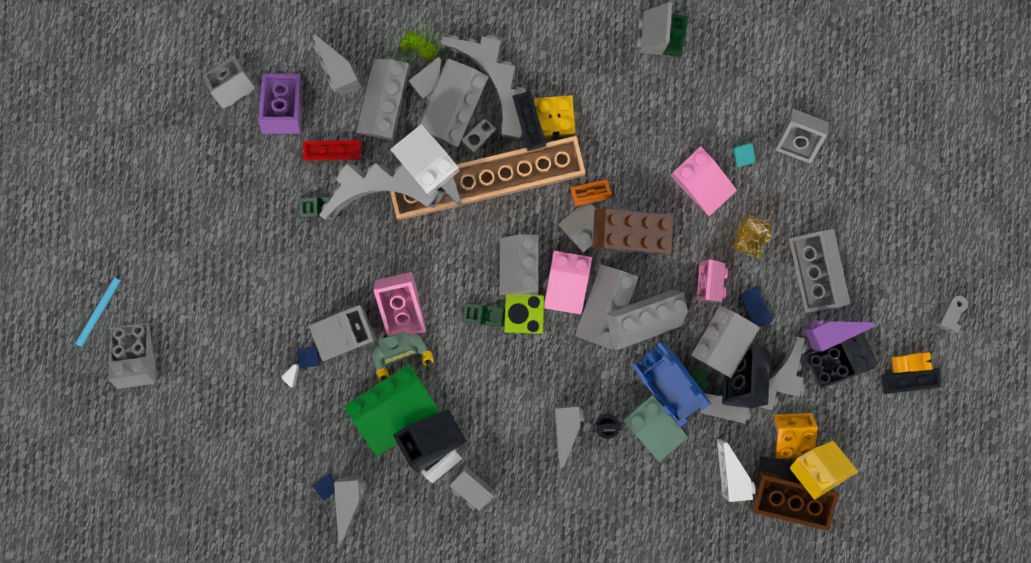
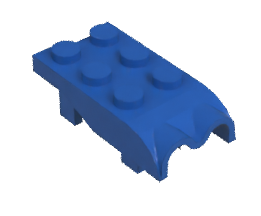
(671, 383)

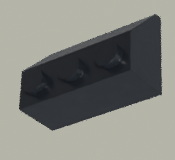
(750, 380)

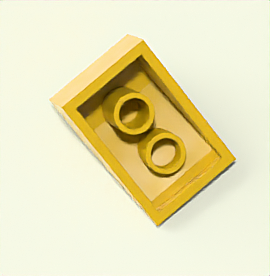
(823, 469)

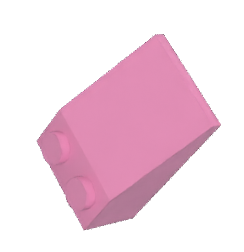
(704, 181)
(711, 281)
(567, 282)
(399, 304)

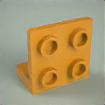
(795, 434)

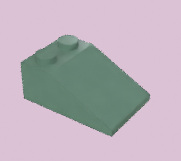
(654, 427)

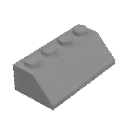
(383, 98)
(453, 102)
(819, 271)
(609, 292)
(646, 318)

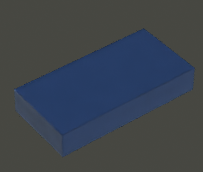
(755, 307)

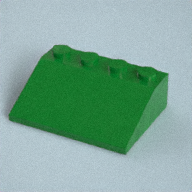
(390, 408)

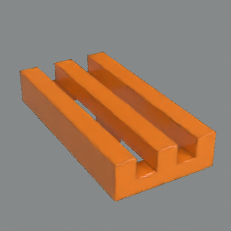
(591, 194)

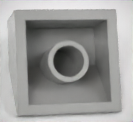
(228, 82)
(802, 136)
(580, 226)
(471, 489)

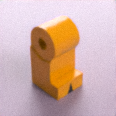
(912, 362)

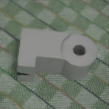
(478, 136)
(951, 313)

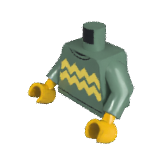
(397, 348)

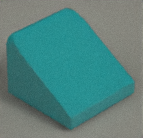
(744, 155)

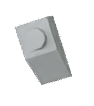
(426, 79)

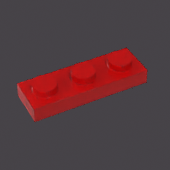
(332, 150)

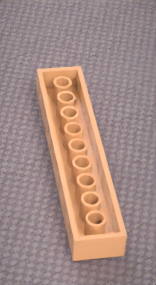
(503, 176)

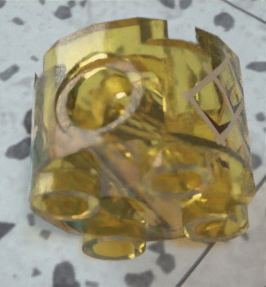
(752, 236)

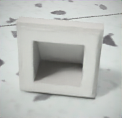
(291, 375)

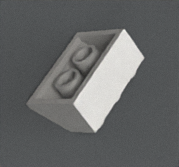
(519, 265)
(725, 341)

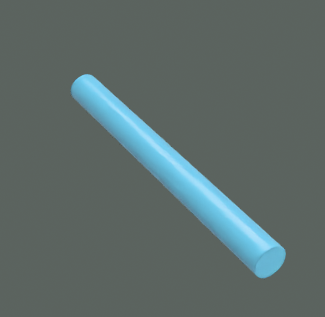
(97, 312)

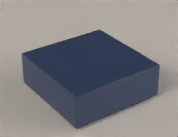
(308, 357)
(325, 487)

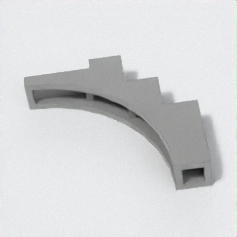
(501, 75)
(378, 178)
(781, 380)

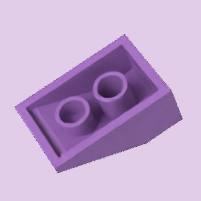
(280, 104)
(828, 334)

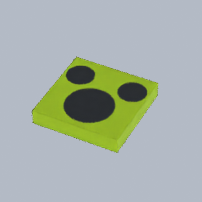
(524, 314)

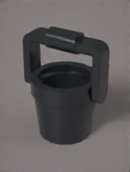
(607, 426)

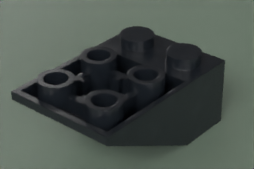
(841, 361)
(429, 439)

